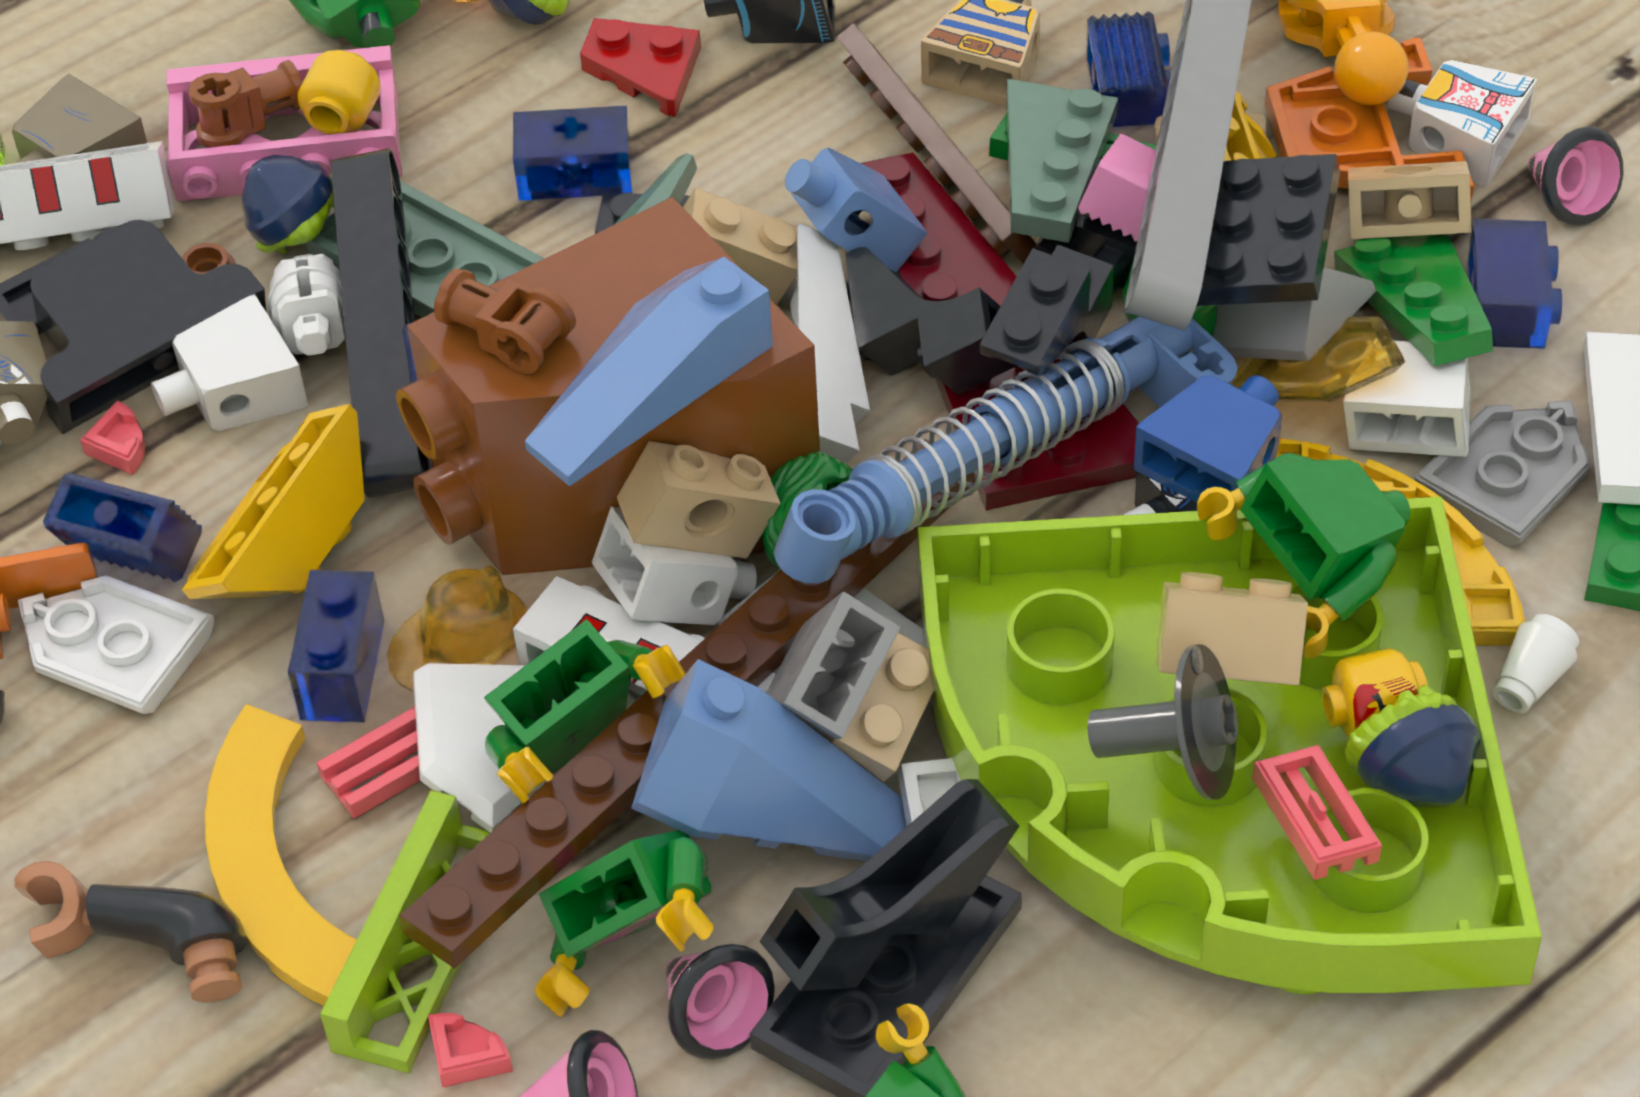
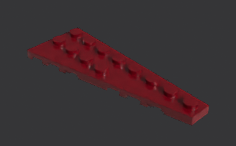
(956, 261)

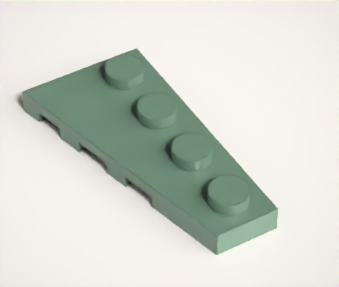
(1053, 154)

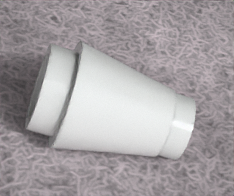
(1536, 660)

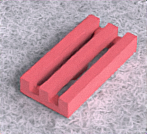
(373, 753)
(1280, 776)

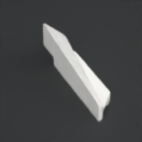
(824, 316)

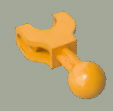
(1368, 61)

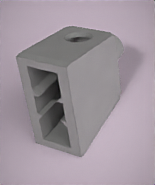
(826, 676)

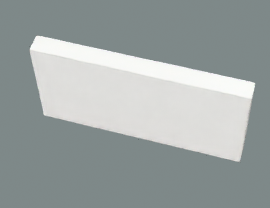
(1614, 411)

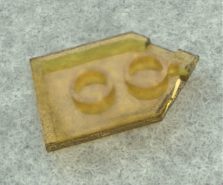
(1350, 360)

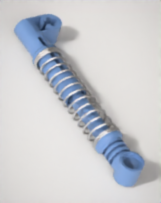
(1087, 381)

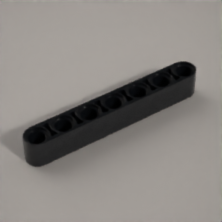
(375, 311)

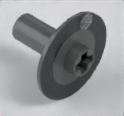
(1197, 723)

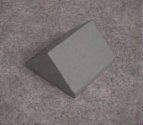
(1295, 327)

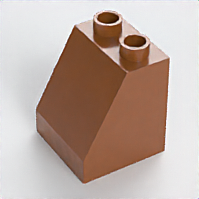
(478, 412)

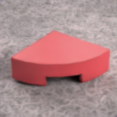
(116, 439)
(466, 1050)

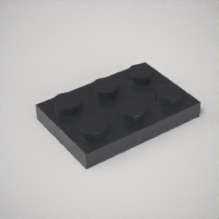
(1270, 230)

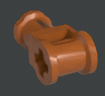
(241, 102)
(506, 317)

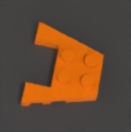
(1317, 119)

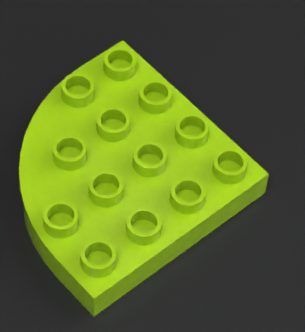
(1067, 623)

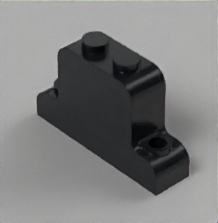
(117, 313)

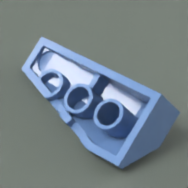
(654, 365)
(754, 770)

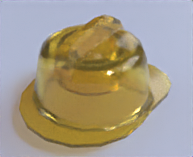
(462, 621)

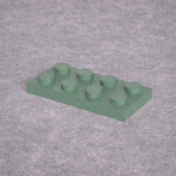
(437, 244)

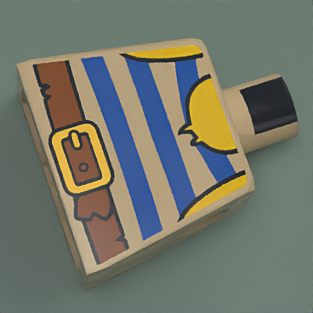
(981, 47)

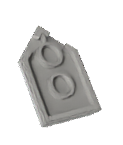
(1514, 469)

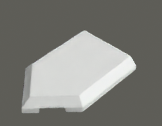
(114, 640)
(452, 737)

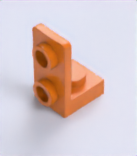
(42, 571)

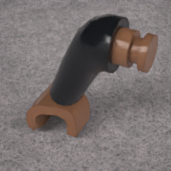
(188, 923)

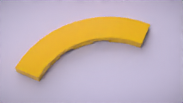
(1487, 588)
(246, 858)

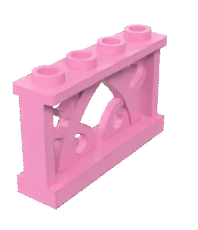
(224, 169)

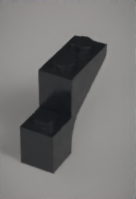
(1050, 307)
(902, 328)
(911, 886)

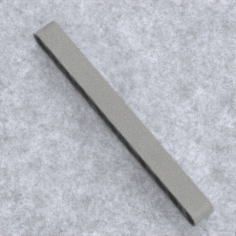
(1188, 163)

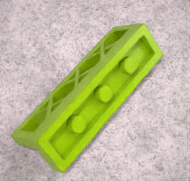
(382, 948)

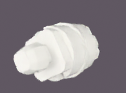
(307, 304)

